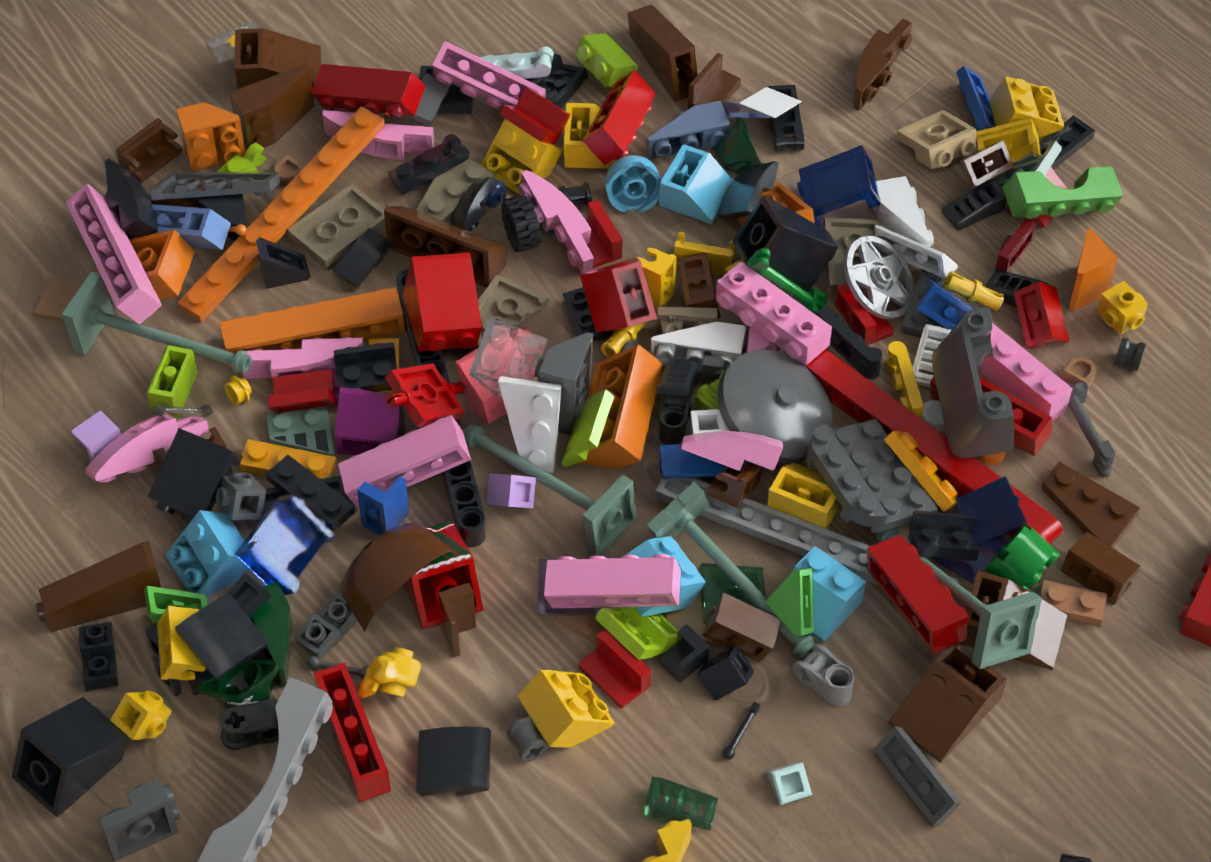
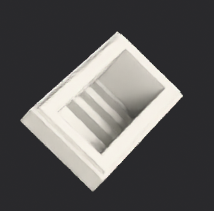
(930, 339)

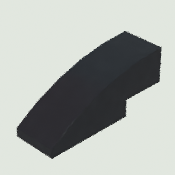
(129, 201)

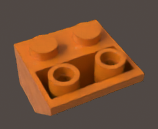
(209, 135)

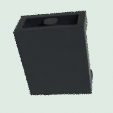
(191, 474)

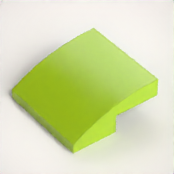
(588, 428)
(640, 635)

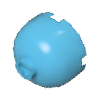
(632, 184)

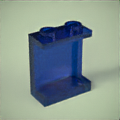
(839, 182)
(284, 542)

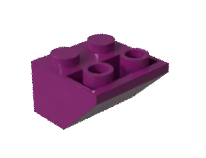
(366, 421)

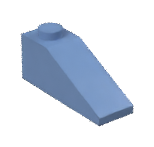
(196, 225)

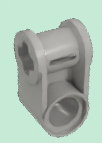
(823, 670)

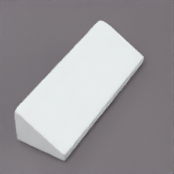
(917, 253)

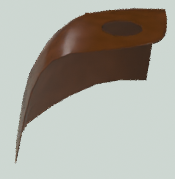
(386, 566)

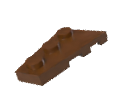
(1090, 504)

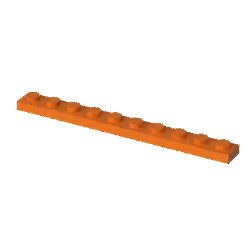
(281, 214)

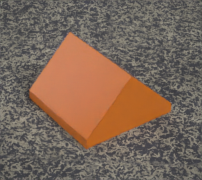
(1093, 272)

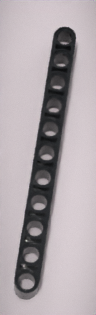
(457, 488)

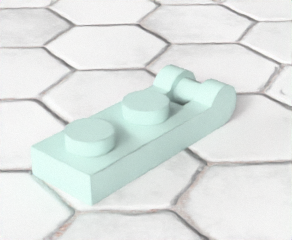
(525, 64)

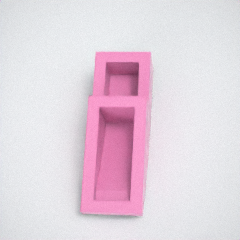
(734, 447)

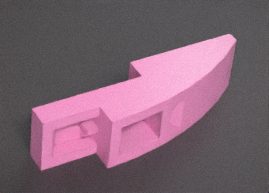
(390, 142)
(559, 213)
(314, 356)
(134, 447)

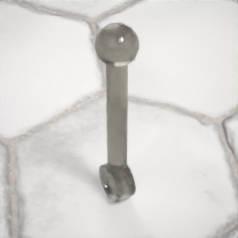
(204, 410)

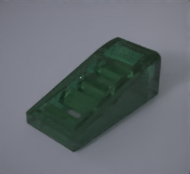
(672, 790)

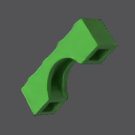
(1034, 195)

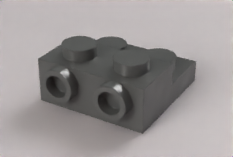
(143, 822)

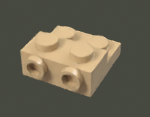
(939, 139)

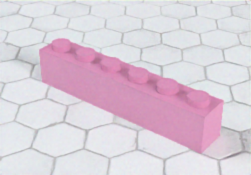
(113, 254)

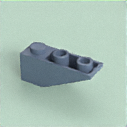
(697, 127)

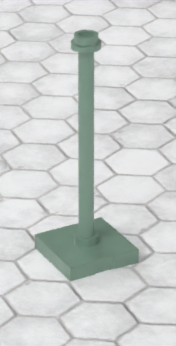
(93, 310)
(679, 517)
(603, 520)
(1003, 627)

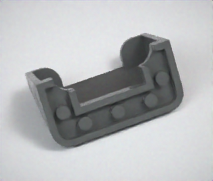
(972, 419)

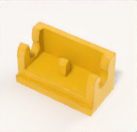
(1018, 137)
(718, 257)
(660, 276)
(173, 652)

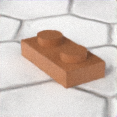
(1076, 602)

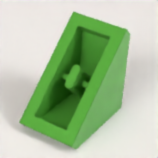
(160, 598)
(794, 602)

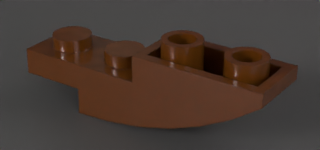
(877, 60)

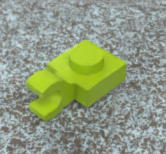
(248, 163)

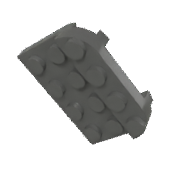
(867, 476)

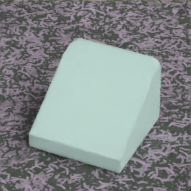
(789, 782)

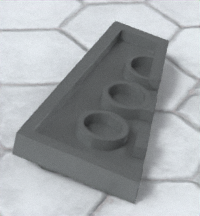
(214, 184)

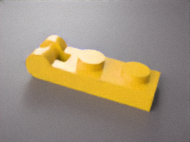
(903, 377)

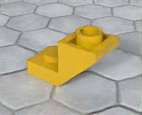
(672, 841)

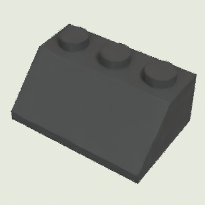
(571, 367)

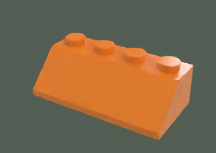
(633, 382)

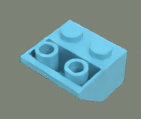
(694, 185)
(206, 553)

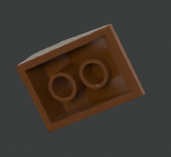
(273, 105)

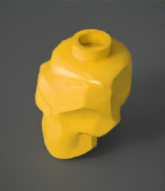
(392, 671)

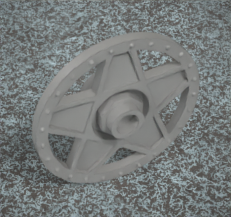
(878, 277)

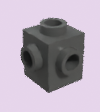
(241, 497)

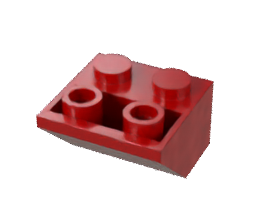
(618, 295)

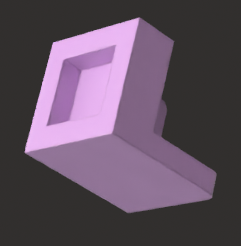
(96, 433)
(510, 490)

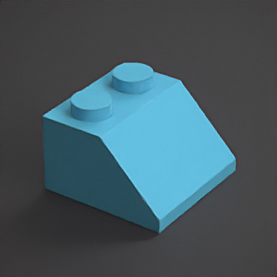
(690, 579)
(835, 592)

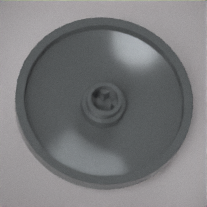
(774, 398)

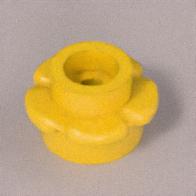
(238, 390)

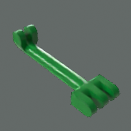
(813, 299)

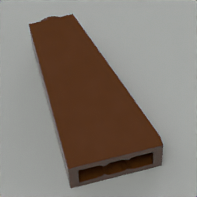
(664, 49)
(100, 589)

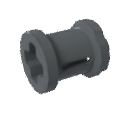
(527, 739)

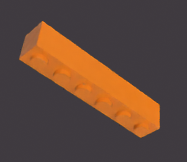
(355, 316)

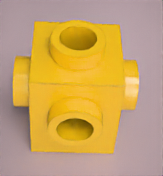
(1122, 308)
(141, 715)

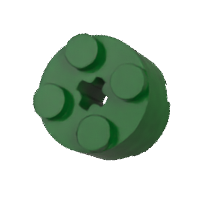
(1023, 558)

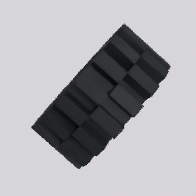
(521, 224)

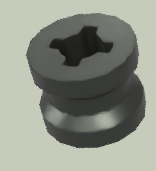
(1130, 354)

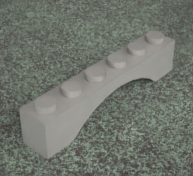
(299, 717)

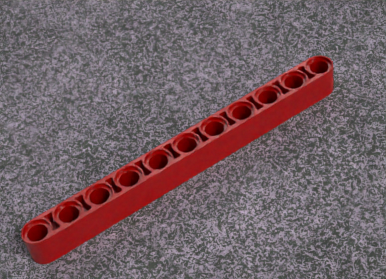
(868, 402)

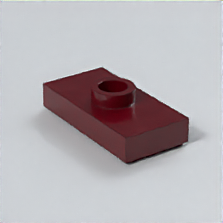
(1015, 245)

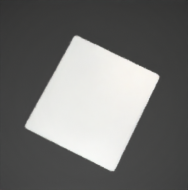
(770, 102)

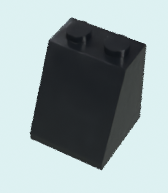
(796, 244)
(67, 754)

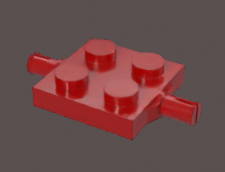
(424, 394)

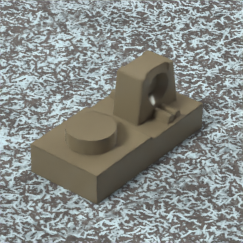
(678, 318)

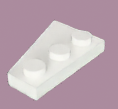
(533, 418)

